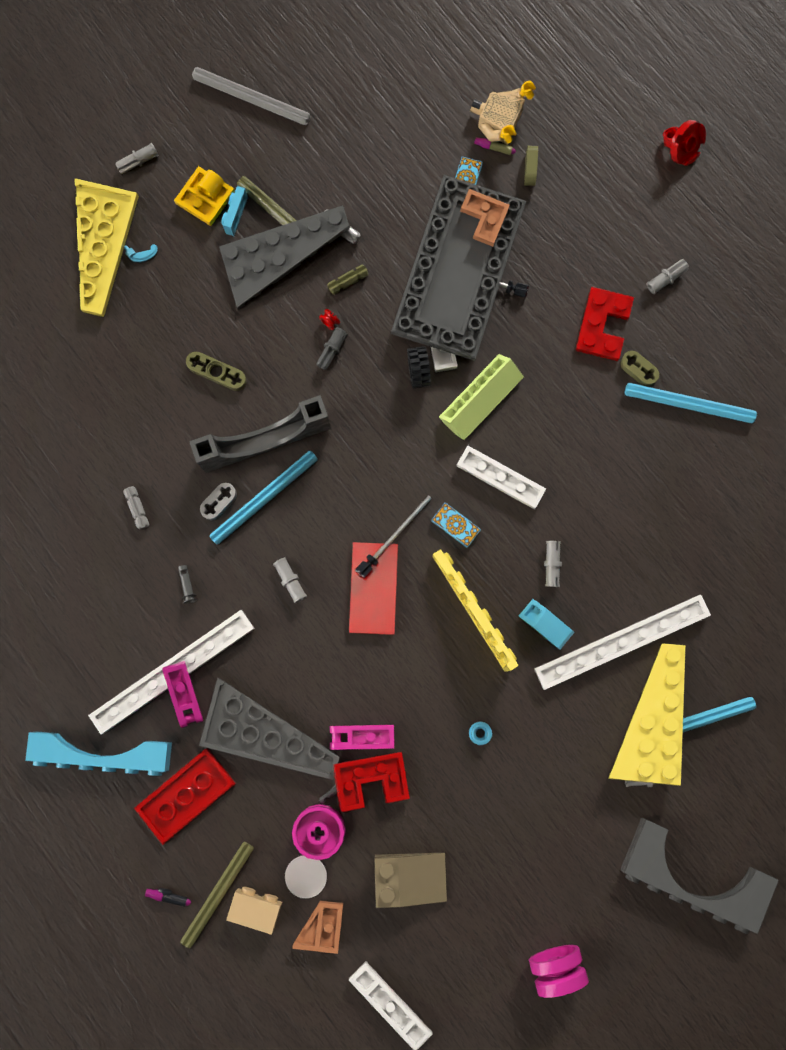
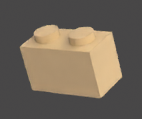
(254, 910)

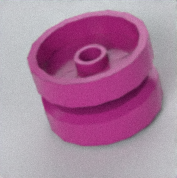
(308, 841)
(558, 971)

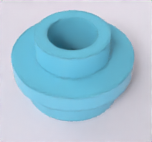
(487, 736)

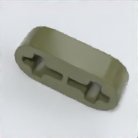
(531, 165)
(643, 365)

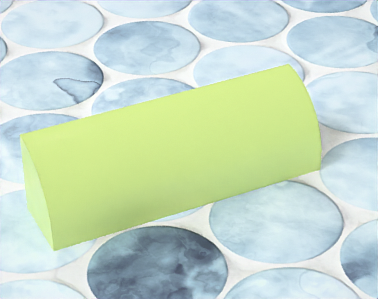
(481, 396)

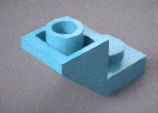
(546, 624)

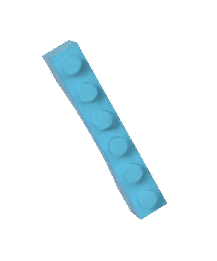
(53, 748)

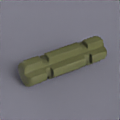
(347, 279)

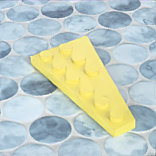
(101, 235)
(480, 617)
(654, 736)

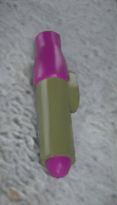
(496, 146)

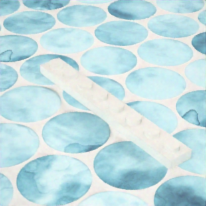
(622, 642)
(155, 684)

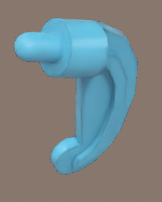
(141, 256)

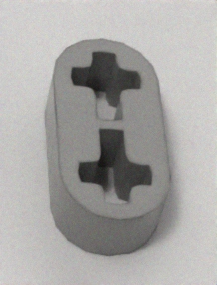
(222, 505)

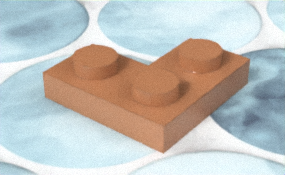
(489, 211)

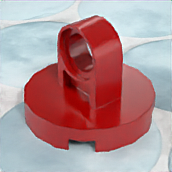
(685, 141)

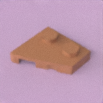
(322, 929)

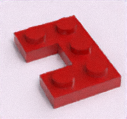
(591, 335)
(354, 773)

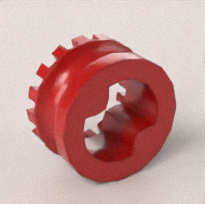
(329, 320)

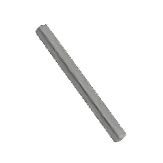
(251, 96)

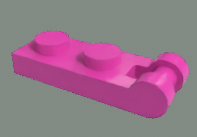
(182, 693)
(363, 737)

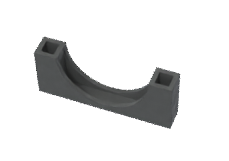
(217, 452)
(741, 905)

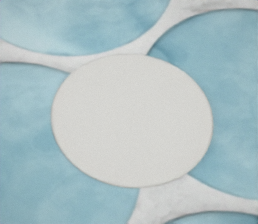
(305, 877)

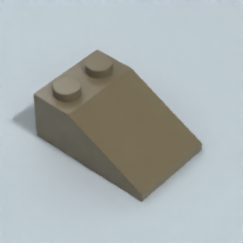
(410, 879)

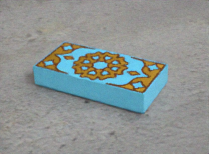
(469, 170)
(456, 525)

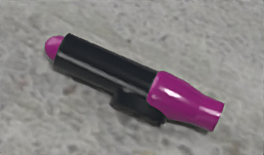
(166, 896)

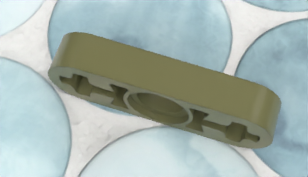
(204, 359)

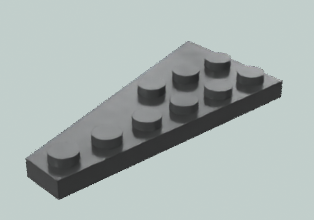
(272, 254)
(251, 731)

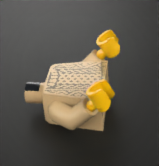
(502, 112)

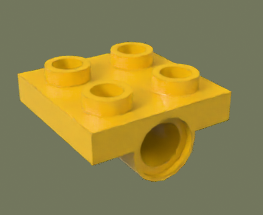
(204, 195)

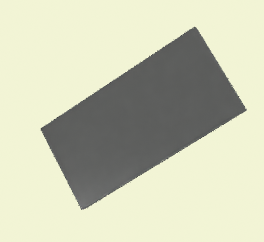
(455, 274)

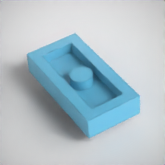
(237, 203)

